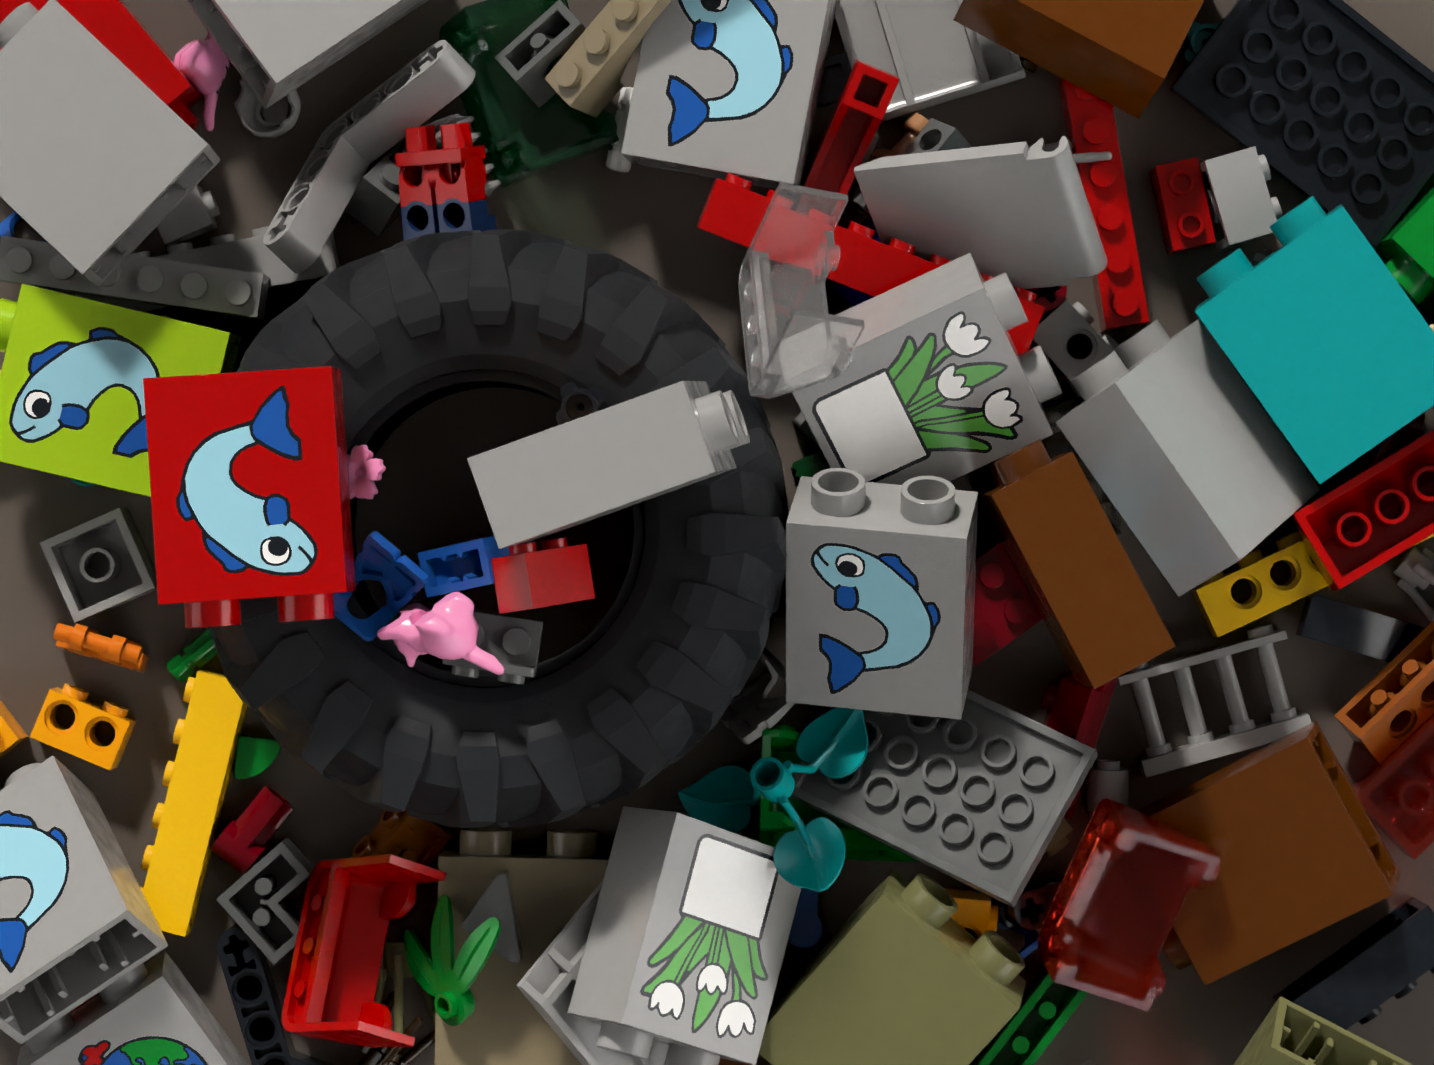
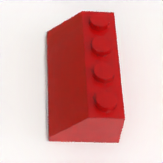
(1372, 515)

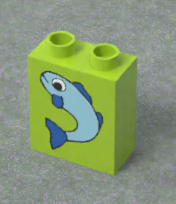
(78, 387)

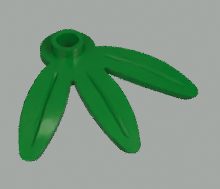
(445, 977)

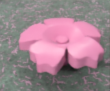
(363, 472)

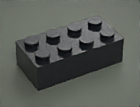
(1369, 968)

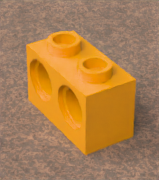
(81, 737)

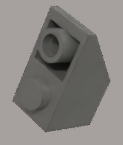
(378, 194)

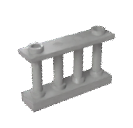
(1243, 731)

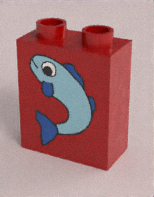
(250, 492)

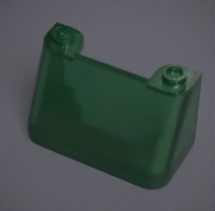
(514, 130)

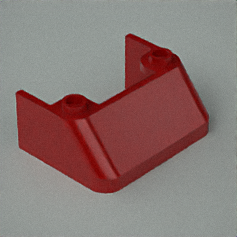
(343, 948)

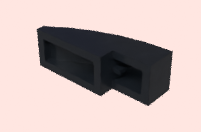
(1355, 628)

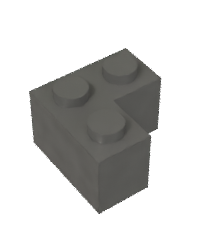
(259, 901)

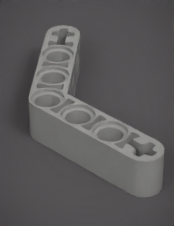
(354, 143)

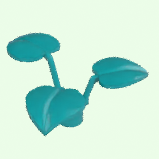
(813, 852)

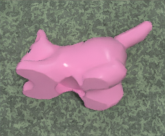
(206, 70)
(444, 632)

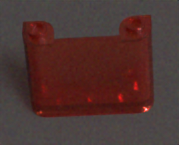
(1122, 904)

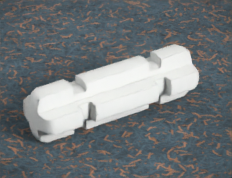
(615, 160)

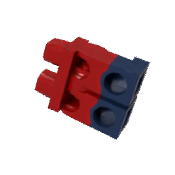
(442, 186)

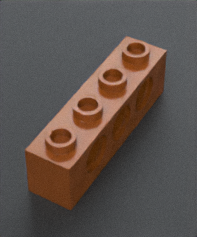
(1394, 700)

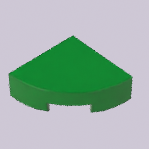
(254, 755)

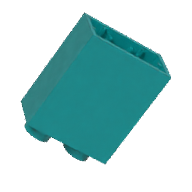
(1323, 337)

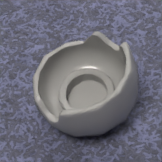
(267, 122)

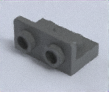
(511, 641)

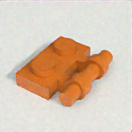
(89, 643)

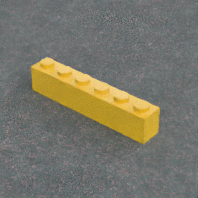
(193, 800)

